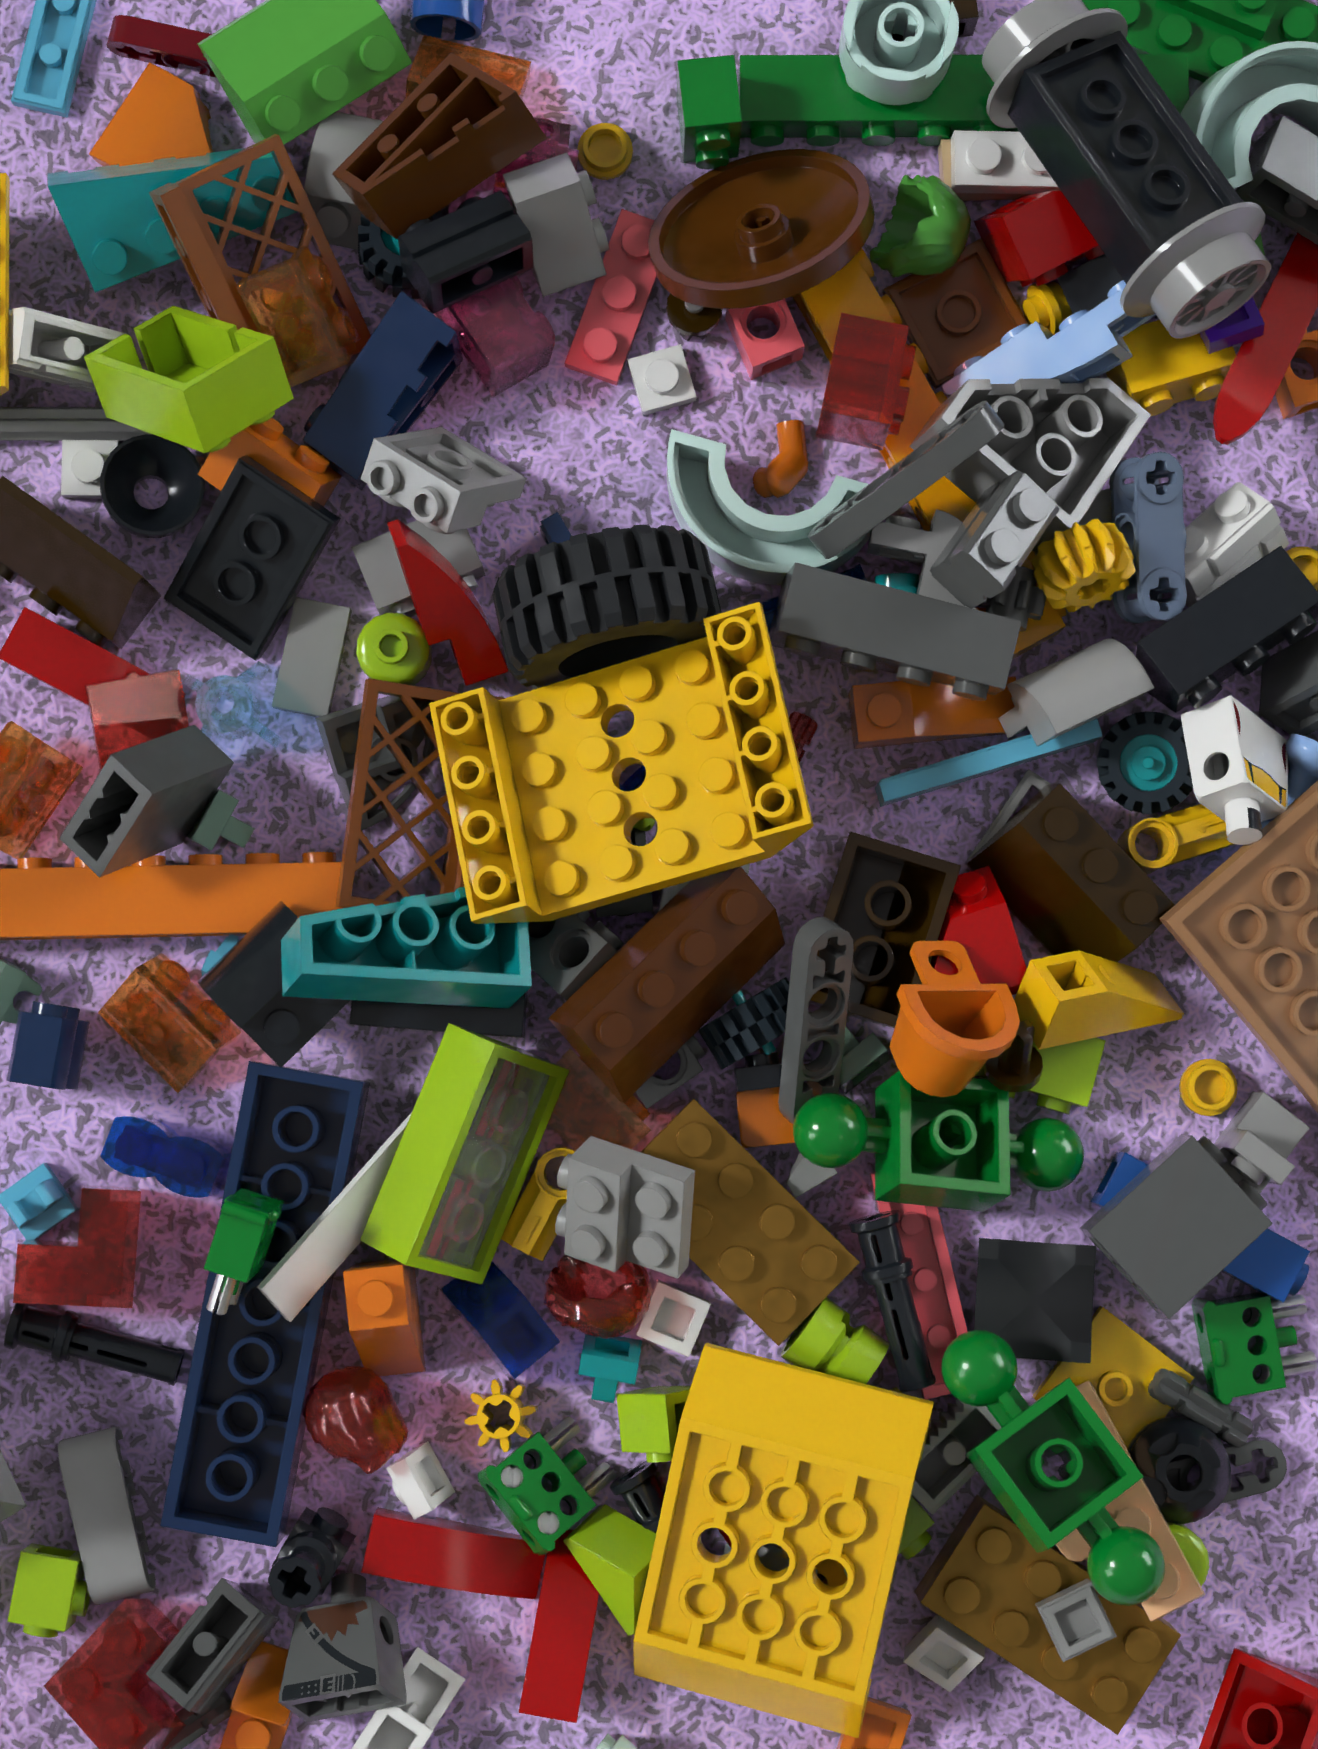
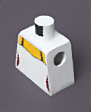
(1236, 766)

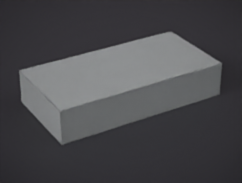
(311, 657)

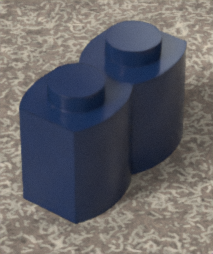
(48, 1047)

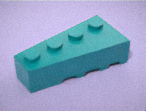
(119, 225)
(407, 954)

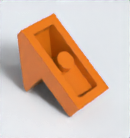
(256, 1714)

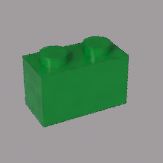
(708, 110)

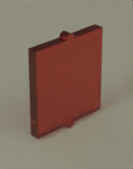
(135, 710)

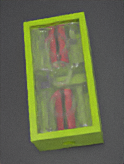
(464, 1155)

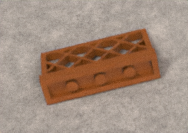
(203, 253)
(451, 875)

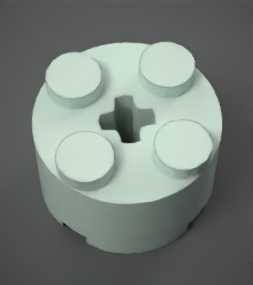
(893, 69)

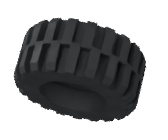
(602, 601)

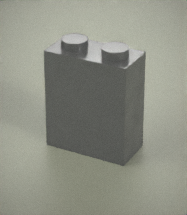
(146, 800)
(1178, 1224)

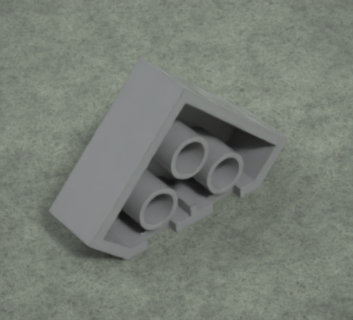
(1053, 432)

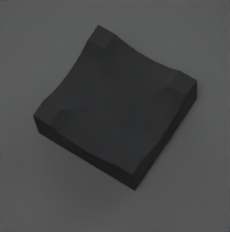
(1037, 1297)

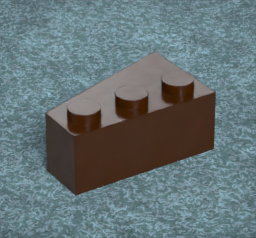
(437, 146)

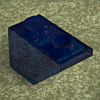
(502, 1320)

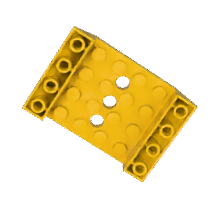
(540, 776)
(796, 1466)

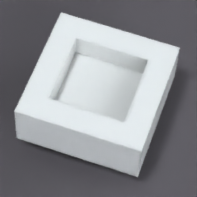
(661, 380)
(83, 467)
(673, 1318)
(420, 1480)
(943, 1653)

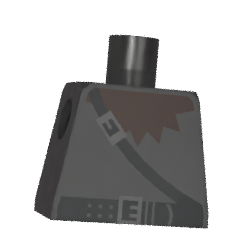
(343, 1656)

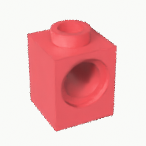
(768, 354)

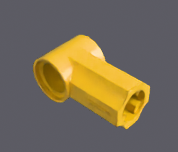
(1177, 836)
(534, 1216)

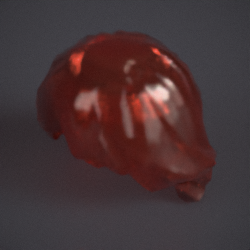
(597, 1299)
(355, 1417)

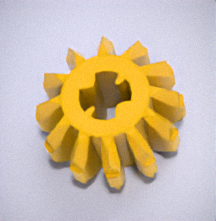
(1083, 565)

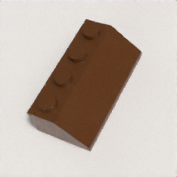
(670, 979)

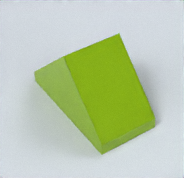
(616, 1560)

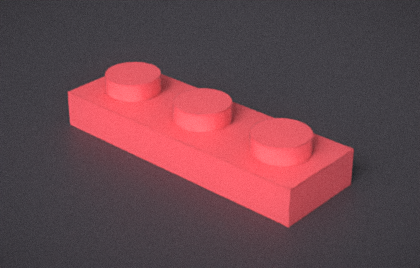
(615, 302)

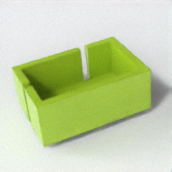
(199, 381)

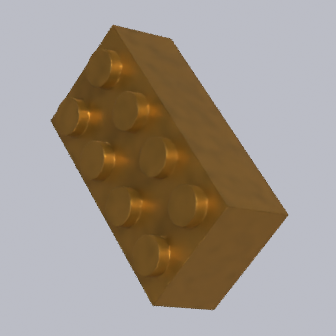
(750, 1228)
(989, 1589)

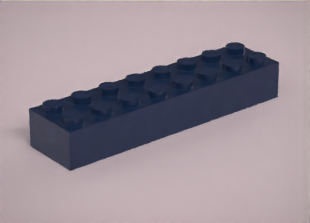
(253, 1366)

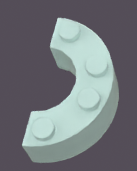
(1237, 97)
(737, 535)

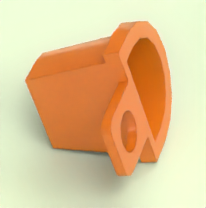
(949, 1022)

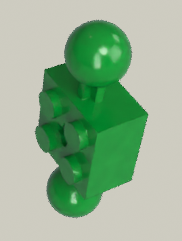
(939, 1148)
(1122, 1560)

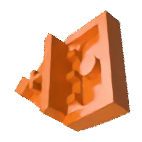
(156, 122)

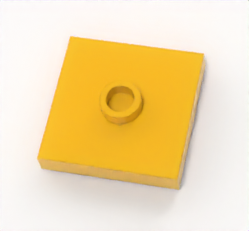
(1120, 1374)

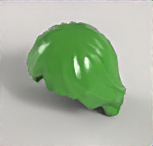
(925, 229)

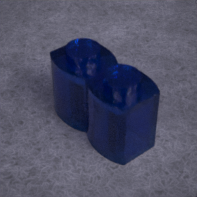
(151, 1148)

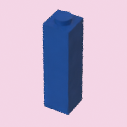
(1267, 1265)

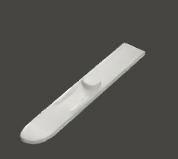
(330, 1236)

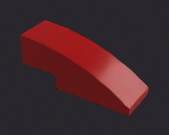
(447, 606)
(61, 656)
(451, 1555)
(560, 1638)

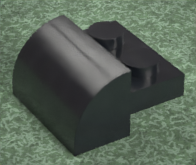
(249, 990)

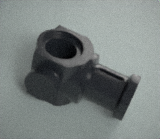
(309, 1557)

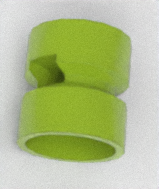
(833, 1346)

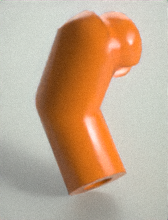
(788, 466)

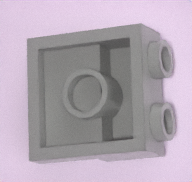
(439, 478)
(625, 1208)

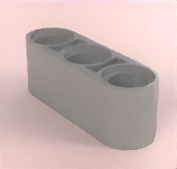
(103, 1516)

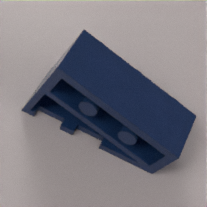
(384, 387)

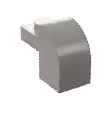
(333, 143)
(904, 541)
(1260, 1142)

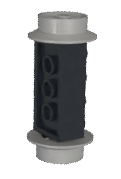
(1126, 163)

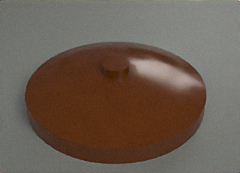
(761, 228)

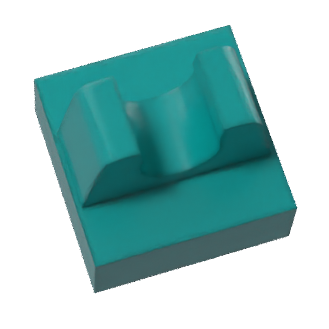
(609, 1362)

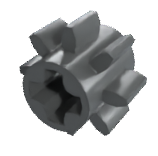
(1019, 600)

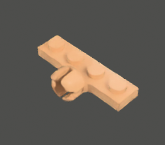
(1139, 1510)

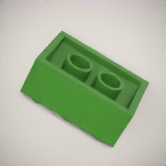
(302, 61)

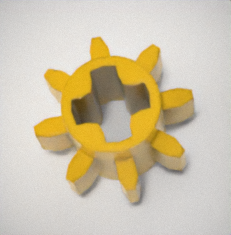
(485, 1417)

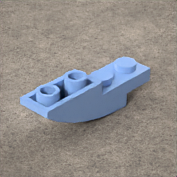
(1082, 349)

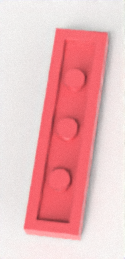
(930, 1283)

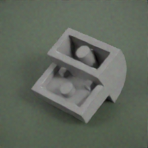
(1075, 691)

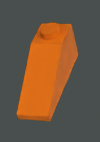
(917, 714)

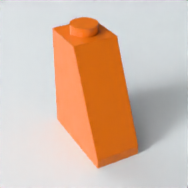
(385, 1316)

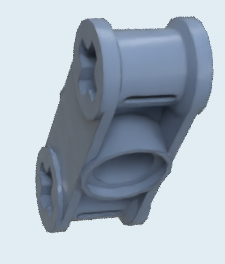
(1156, 533)

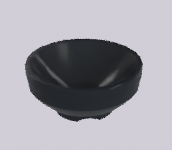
(158, 459)
(1175, 1436)

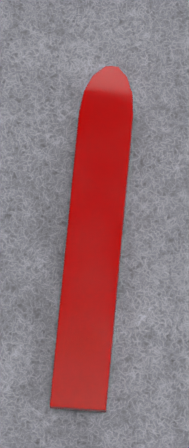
(1266, 358)

